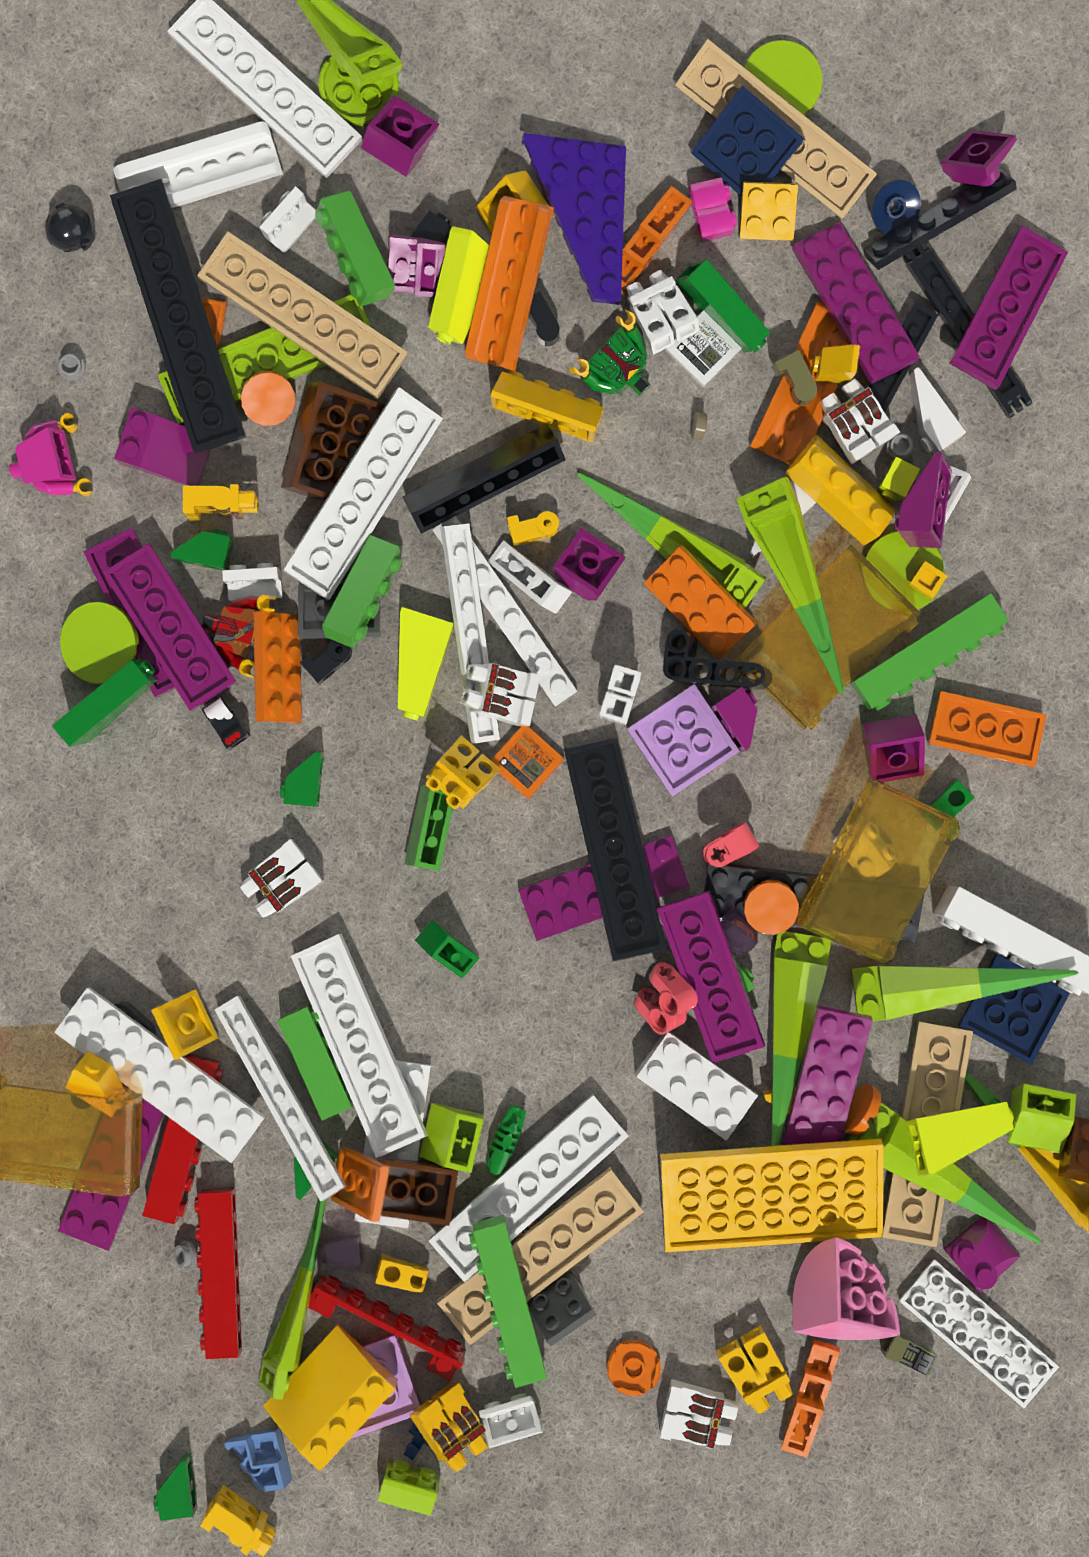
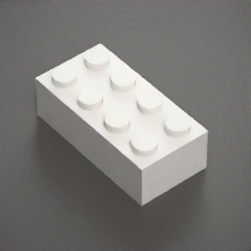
(696, 1084)

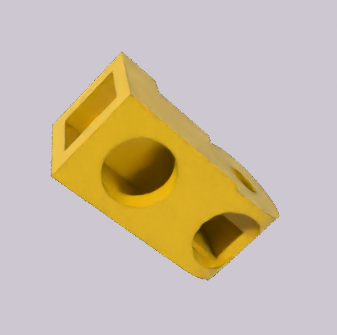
(533, 529)
(400, 1274)

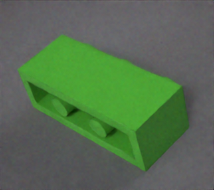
(429, 830)

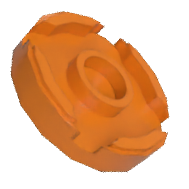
(267, 398)
(771, 907)
(864, 1104)
(629, 1359)

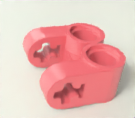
(735, 843)
(670, 1008)

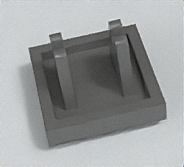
(561, 1308)

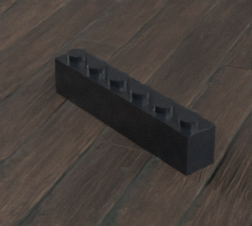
(484, 478)

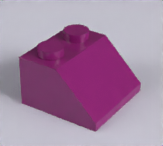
(399, 135)
(738, 717)
(894, 748)

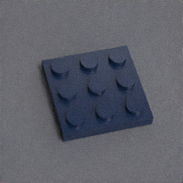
(747, 142)
(1016, 1018)

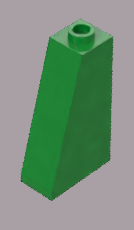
(716, 297)
(105, 703)

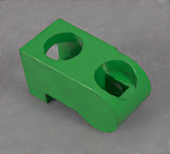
(953, 798)

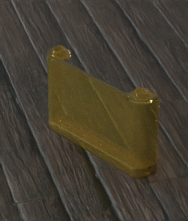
(862, 618)
(878, 871)
(70, 1139)

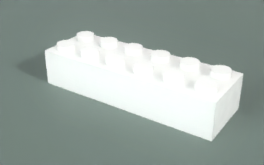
(1012, 936)

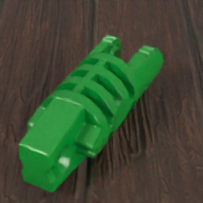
(505, 1138)

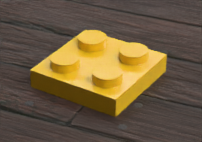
(768, 210)
(184, 1024)

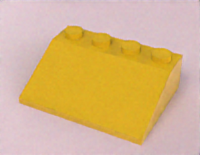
(331, 1397)

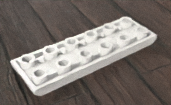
(206, 165)
(978, 1333)

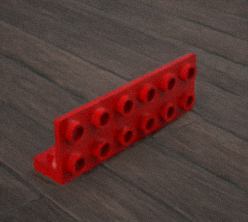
(447, 1354)

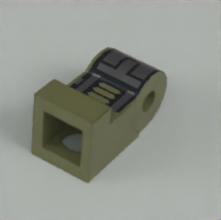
(798, 377)
(909, 1353)

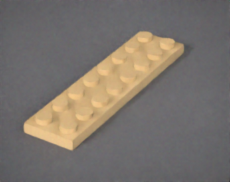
(818, 164)
(302, 315)
(932, 1089)
(548, 1249)

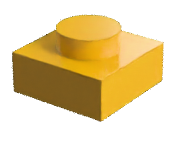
(927, 580)

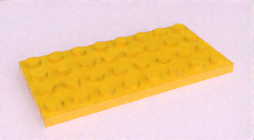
(772, 1195)

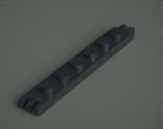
(957, 316)

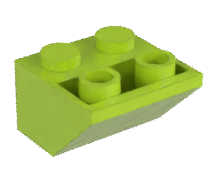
(1041, 1117)
(452, 1137)
(409, 1487)

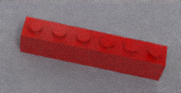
(175, 1161)
(219, 1273)

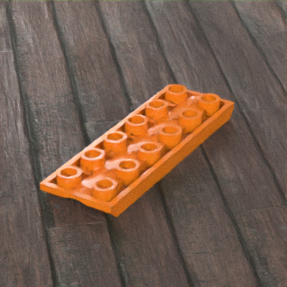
(508, 282)
(786, 425)

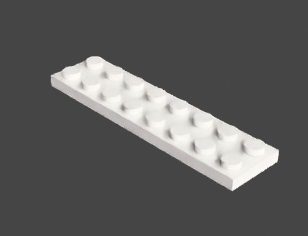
(265, 85)
(362, 493)
(359, 1045)
(149, 1068)
(533, 1181)

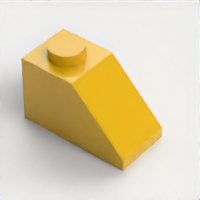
(836, 364)
(93, 1077)

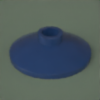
(905, 208)

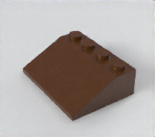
(327, 438)

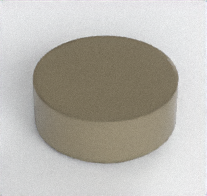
(699, 425)

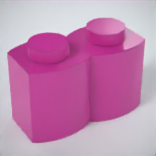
(712, 210)

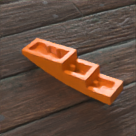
(652, 235)
(810, 1398)

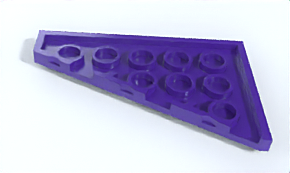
(588, 199)

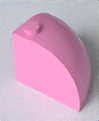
(842, 1296)

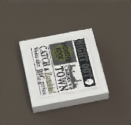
(706, 351)

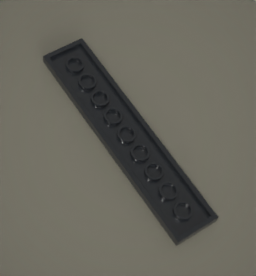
(178, 316)

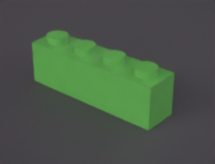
(354, 248)
(362, 592)
(315, 1062)

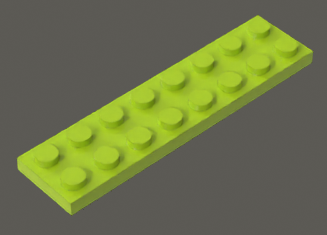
(264, 352)

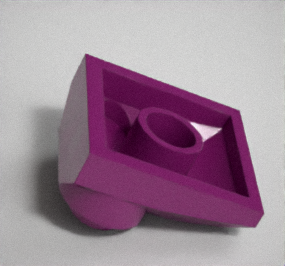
(978, 157)
(587, 565)
(982, 1253)

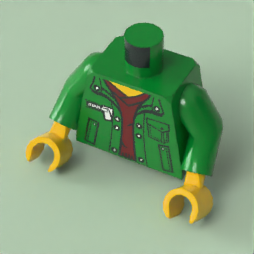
(617, 362)

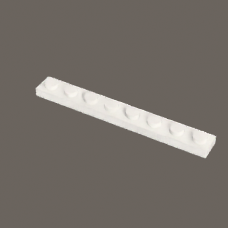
(467, 619)
(517, 627)
(280, 1098)

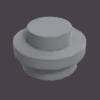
(71, 367)
(900, 446)
(185, 1255)

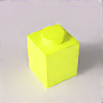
(897, 480)

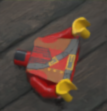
(236, 630)

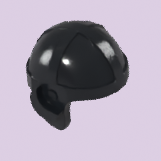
(69, 228)

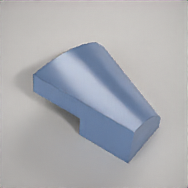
(263, 1458)

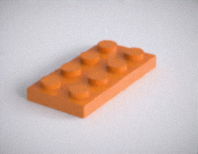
(700, 602)
(277, 668)
(987, 729)

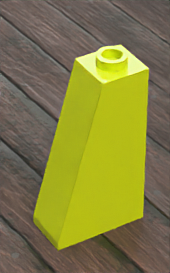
(458, 285)
(421, 656)
(953, 1135)

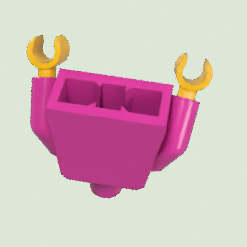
(46, 459)

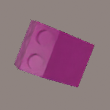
(159, 449)
(925, 506)

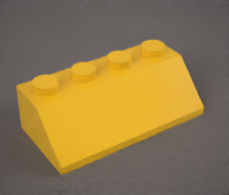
(545, 405)
(841, 491)

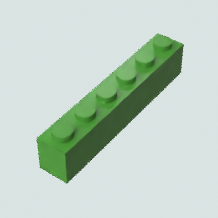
(929, 652)
(508, 1300)

